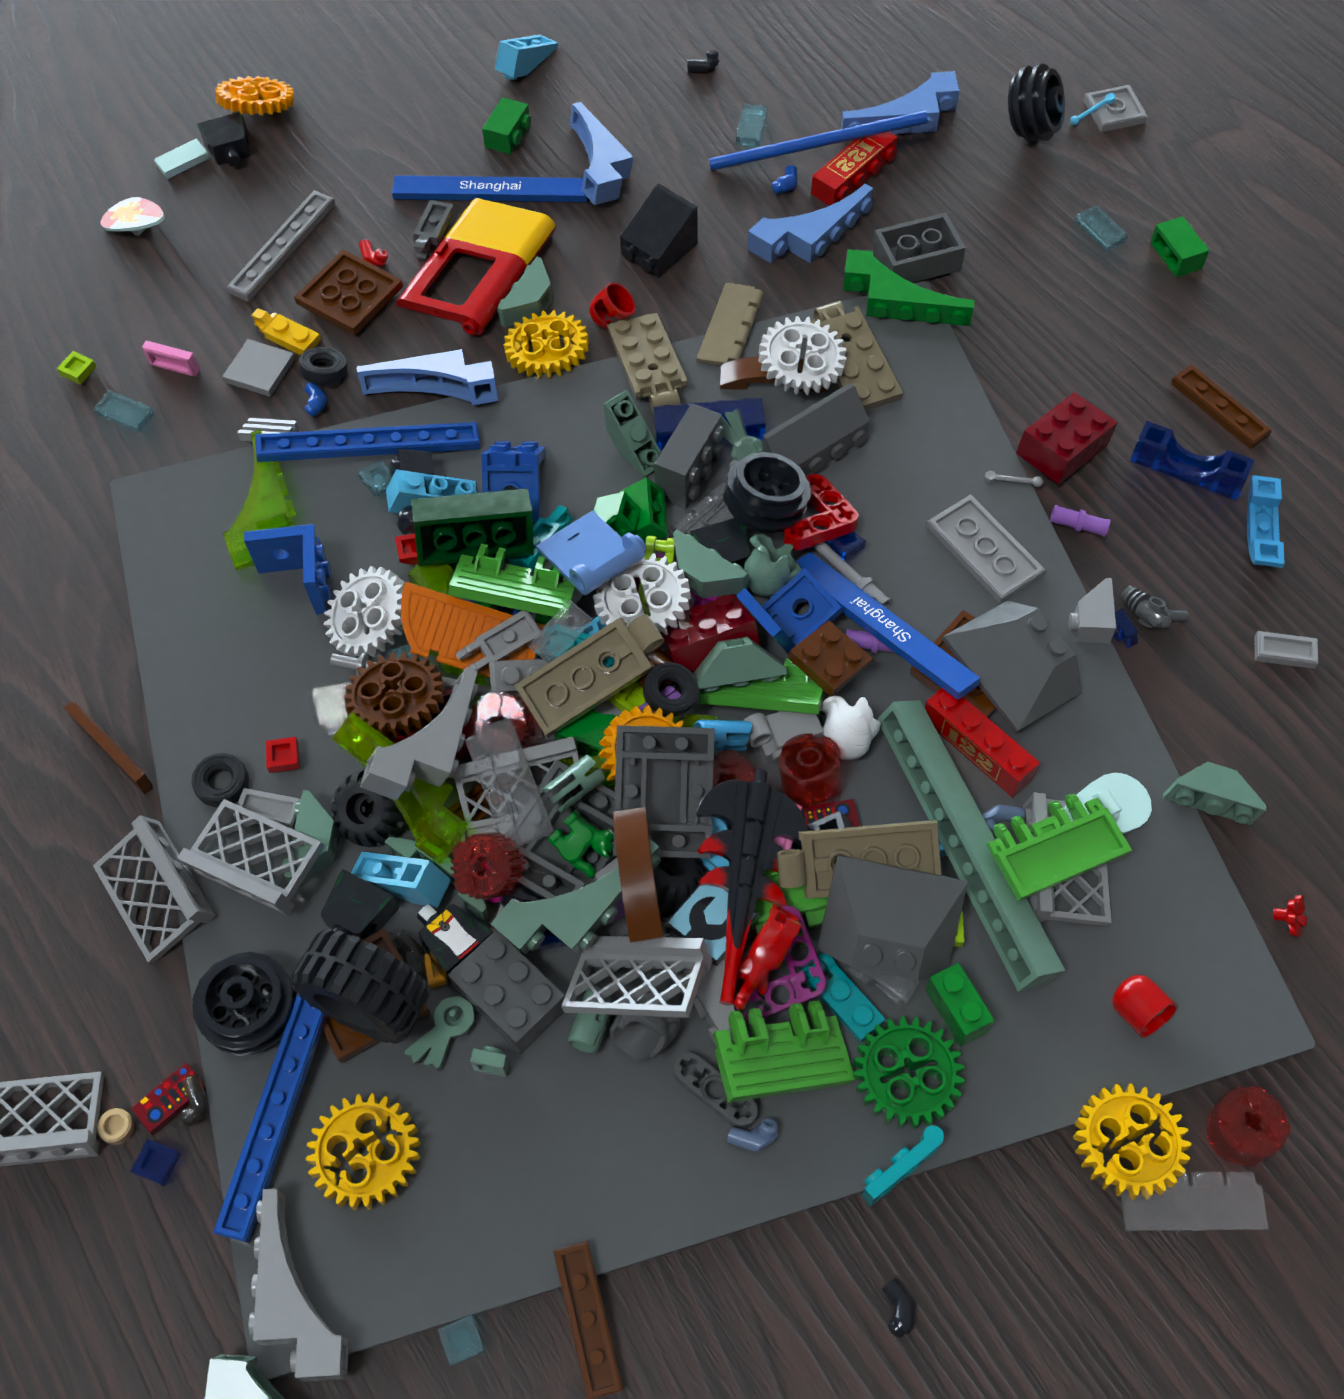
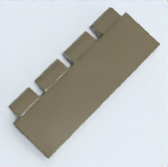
(730, 324)

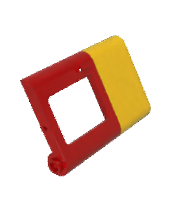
(489, 232)

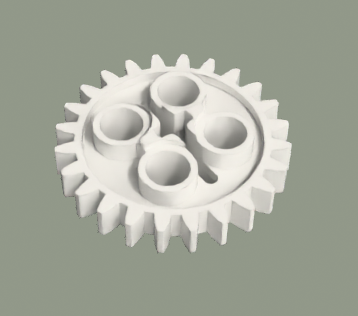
(822, 359)
(668, 589)
(365, 612)

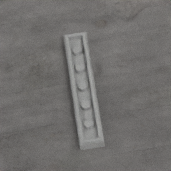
(280, 246)

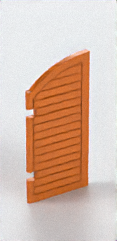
(448, 625)

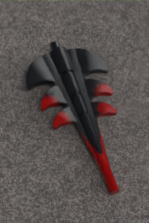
(755, 819)

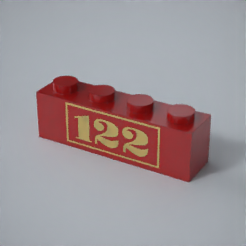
(853, 167)
(982, 742)

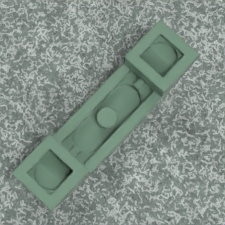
(407, 848)

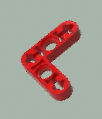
(837, 518)

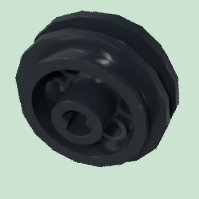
(1036, 102)
(767, 492)
(221, 989)

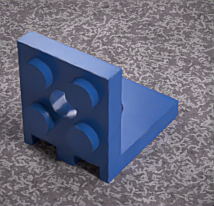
(516, 467)
(298, 551)
(779, 614)

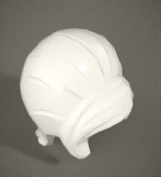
(849, 726)

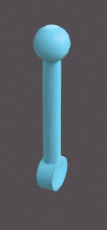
(1109, 99)

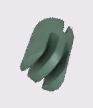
(577, 773)
(589, 1029)

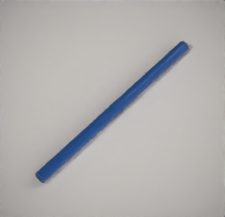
(818, 140)

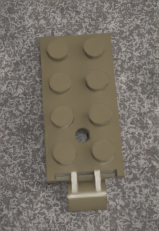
(648, 359)
(864, 362)
(580, 680)
(898, 844)

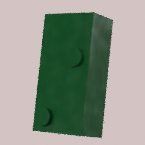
(461, 523)

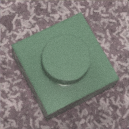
(490, 1061)

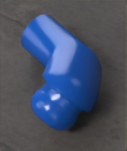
(787, 182)
(316, 401)

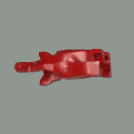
(766, 953)

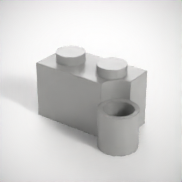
(774, 730)

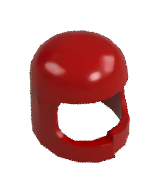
(613, 301)
(1140, 1001)

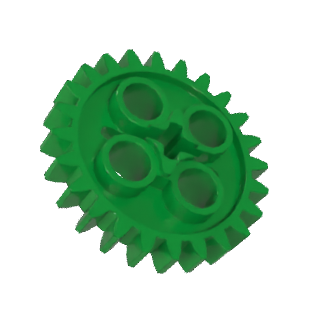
(921, 1100)

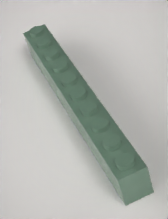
(965, 837)

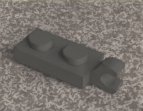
(432, 227)

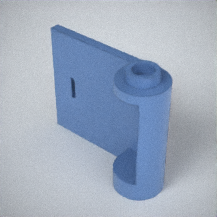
(591, 552)

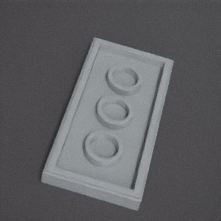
(985, 548)

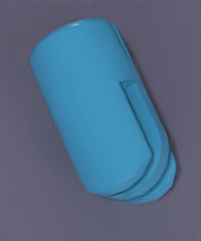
(728, 733)

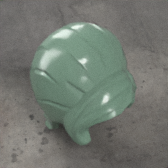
(769, 567)

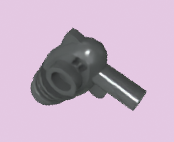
(1151, 610)

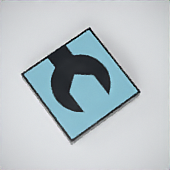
(704, 917)

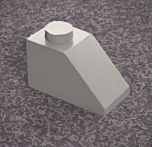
(1095, 615)

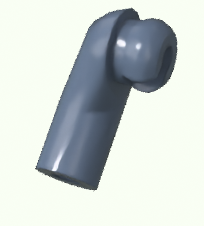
(1001, 813)
(755, 1139)

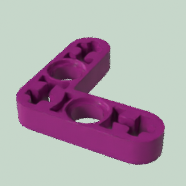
(793, 981)

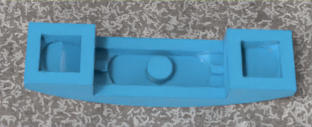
(1263, 522)

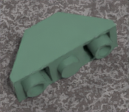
(527, 295)
(630, 433)
(705, 568)
(736, 664)
(1217, 792)
(317, 824)

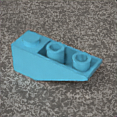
(415, 485)

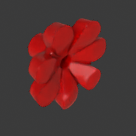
(1292, 915)

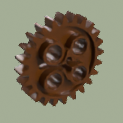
(395, 693)

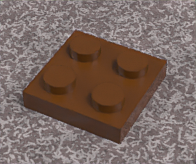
(830, 658)

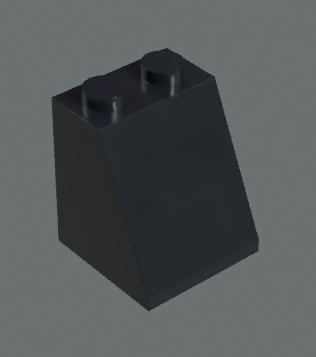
(660, 231)

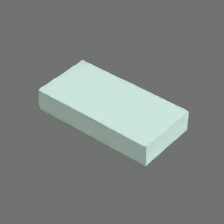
(181, 158)

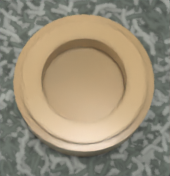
(115, 1126)

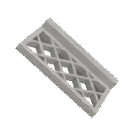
(535, 756)
(176, 877)
(244, 881)
(1043, 903)
(618, 953)
(55, 1143)

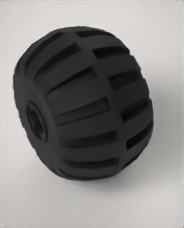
(353, 815)
(675, 882)

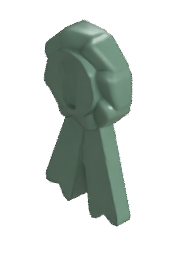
(736, 434)
(452, 1019)

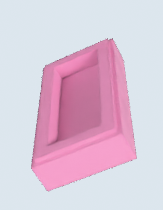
(171, 358)

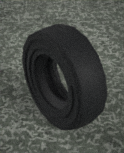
(318, 375)
(676, 673)
(213, 764)

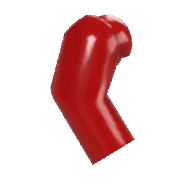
(375, 258)

